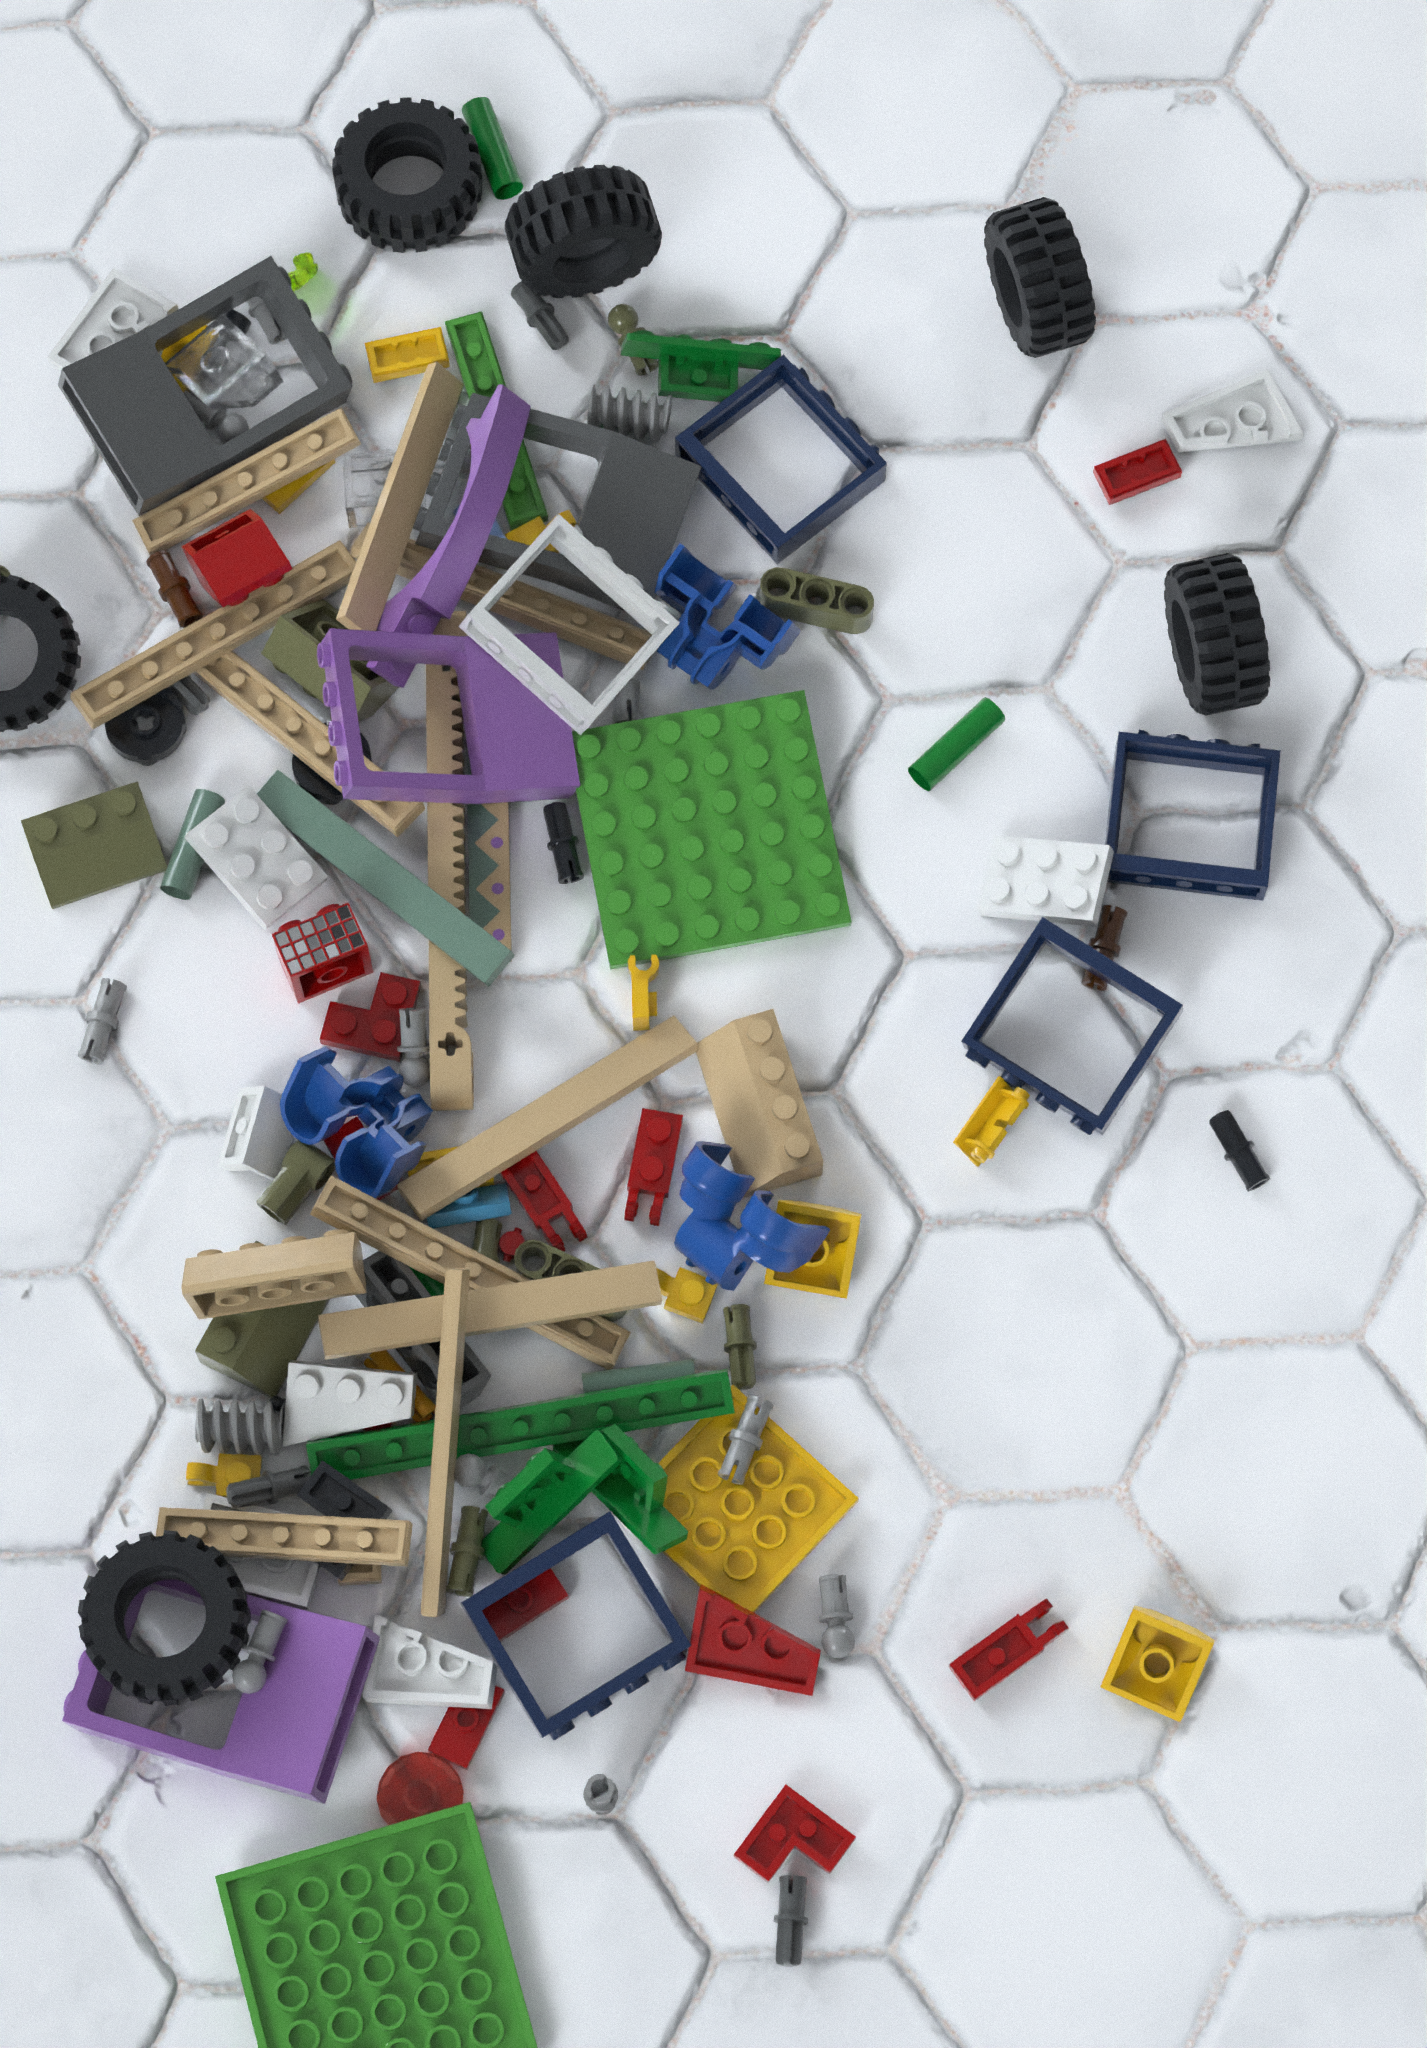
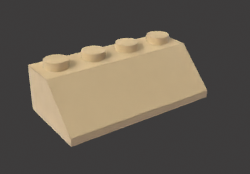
(759, 1103)
(274, 1274)

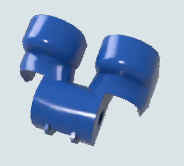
(698, 646)
(373, 1157)
(716, 1243)

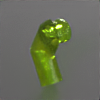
(304, 272)

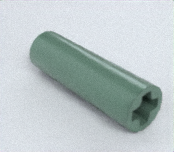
(185, 861)
(635, 1375)

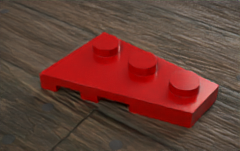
(747, 1648)

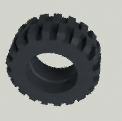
(407, 131)
(583, 231)
(1039, 277)
(1217, 634)
(55, 659)
(124, 1577)

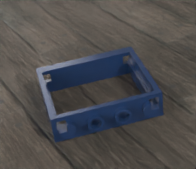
(731, 495)
(1191, 876)
(1105, 969)
(630, 1679)

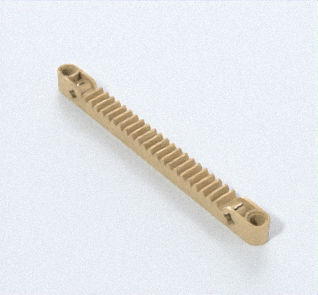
(449, 1075)

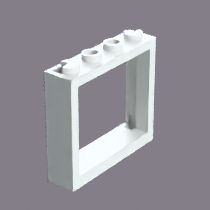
(532, 670)

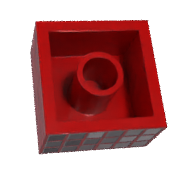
(322, 951)

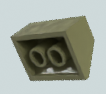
(294, 653)
(94, 845)
(259, 1344)

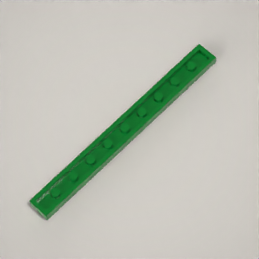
(530, 1424)

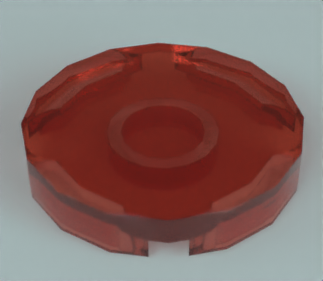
(418, 1786)

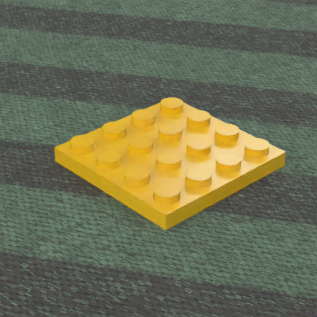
(753, 1533)

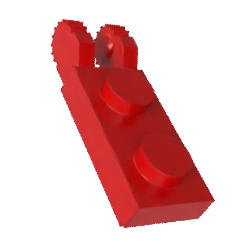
(653, 1161)
(542, 1198)
(1004, 1651)

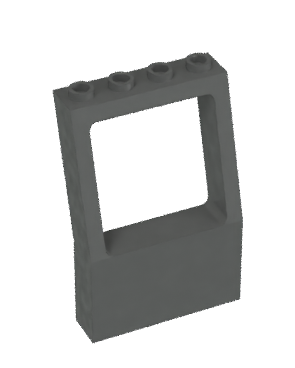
(147, 423)
(628, 512)

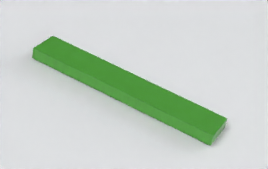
(481, 375)

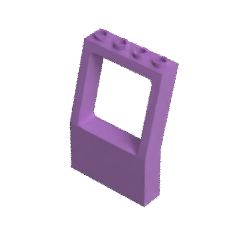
(512, 737)
(281, 1735)

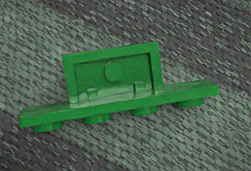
(698, 367)
(636, 1493)
(543, 1497)

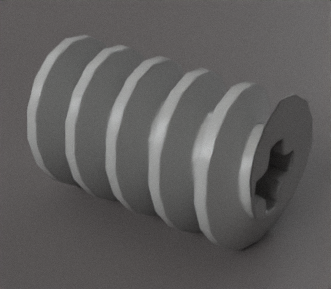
(629, 413)
(239, 1428)

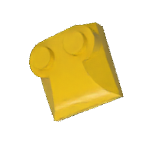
(832, 1263)
(1158, 1662)

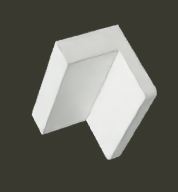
(256, 1133)

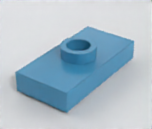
(475, 1205)

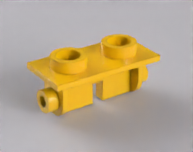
(988, 1122)

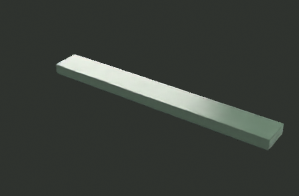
(385, 879)

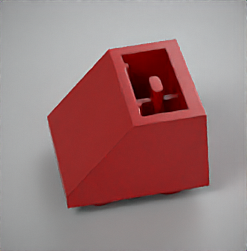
(237, 559)

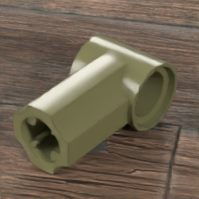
(302, 1171)

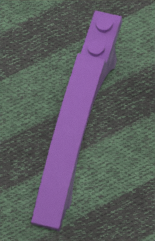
(441, 581)

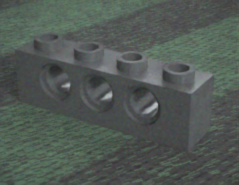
(395, 1282)

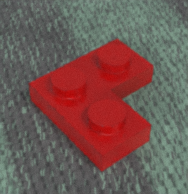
(373, 1030)
(788, 1825)

